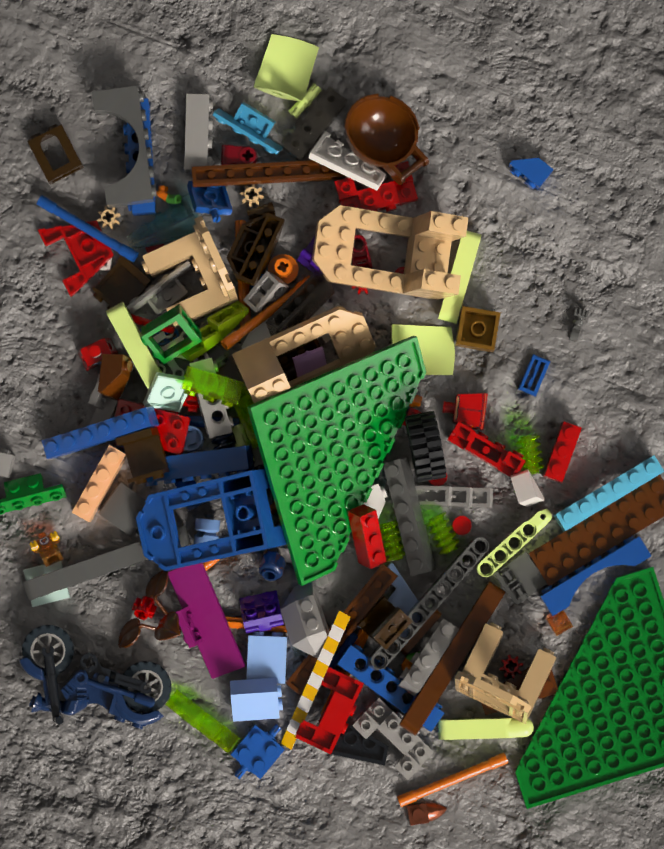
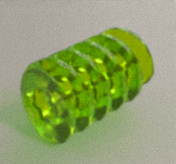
(530, 453)
(442, 533)
(392, 541)

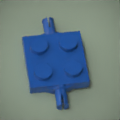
(210, 200)
(257, 751)

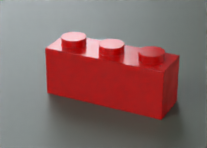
(562, 452)
(367, 536)

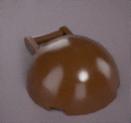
(384, 134)

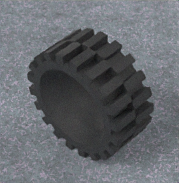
(425, 446)

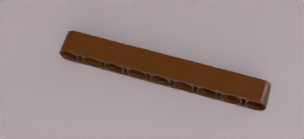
(452, 658)

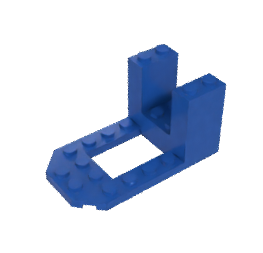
(245, 512)

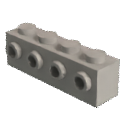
(429, 656)

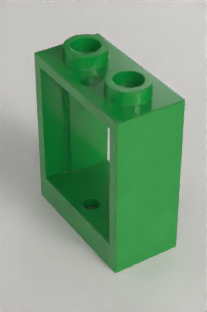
(182, 318)

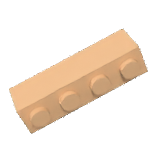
(99, 483)

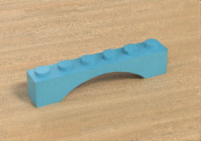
(608, 493)

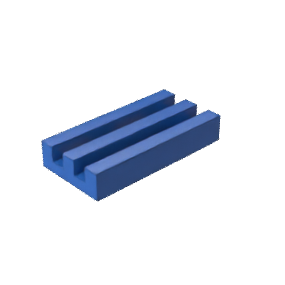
(527, 390)

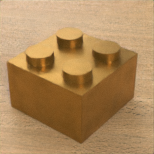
(477, 329)

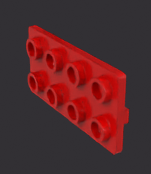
(171, 427)

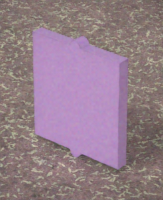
(309, 361)

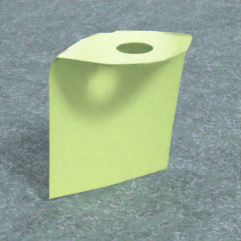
(286, 68)
(435, 345)

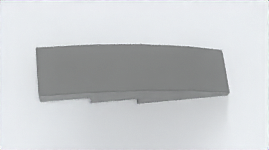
(455, 496)

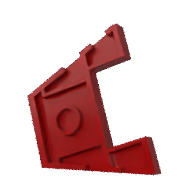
(87, 252)

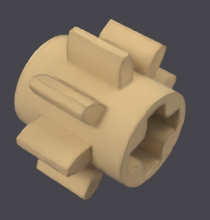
(248, 191)
(104, 215)

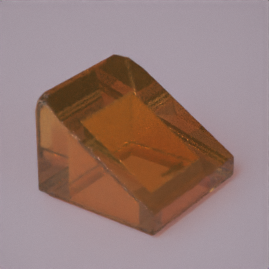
(559, 623)

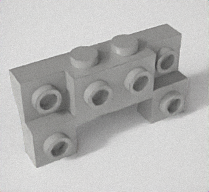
(383, 719)

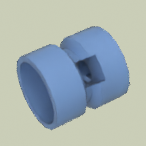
(194, 439)
(206, 530)

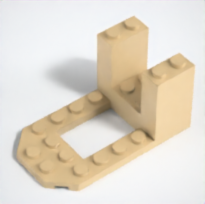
(203, 254)
(426, 254)
(263, 371)
(495, 694)

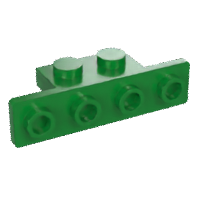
(29, 492)

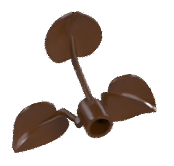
(168, 625)

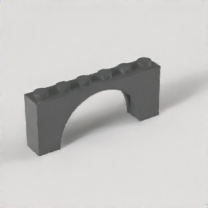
(137, 185)

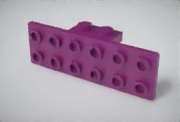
(204, 620)

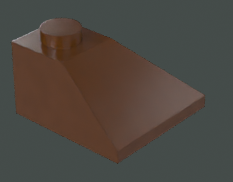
(114, 375)

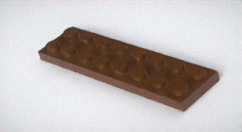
(600, 531)

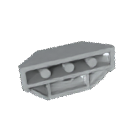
(305, 620)

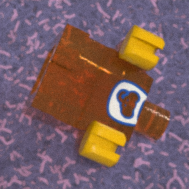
(47, 548)

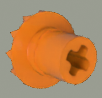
(284, 267)

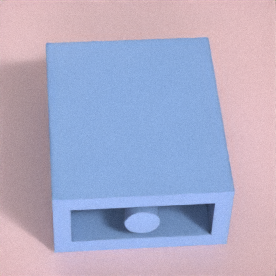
(267, 656)
(255, 699)

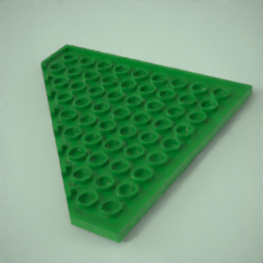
(330, 444)
(609, 704)

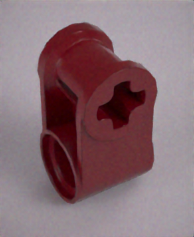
(235, 155)
(361, 255)

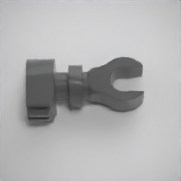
(579, 314)

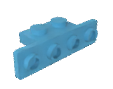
(251, 124)

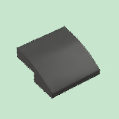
(123, 508)

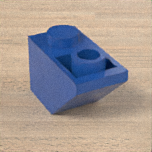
(532, 170)

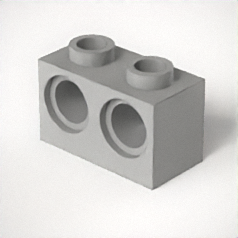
(265, 292)

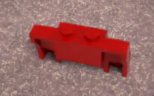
(385, 198)
(483, 449)
(335, 714)

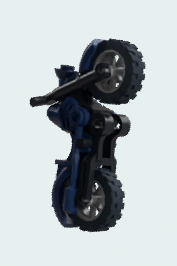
(91, 684)

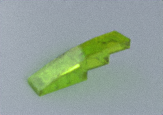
(203, 721)

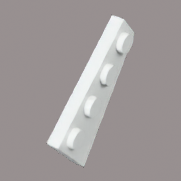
(336, 157)

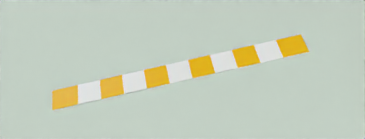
(316, 678)

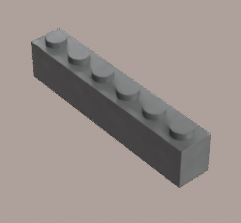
(409, 516)

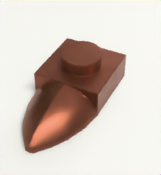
(424, 812)

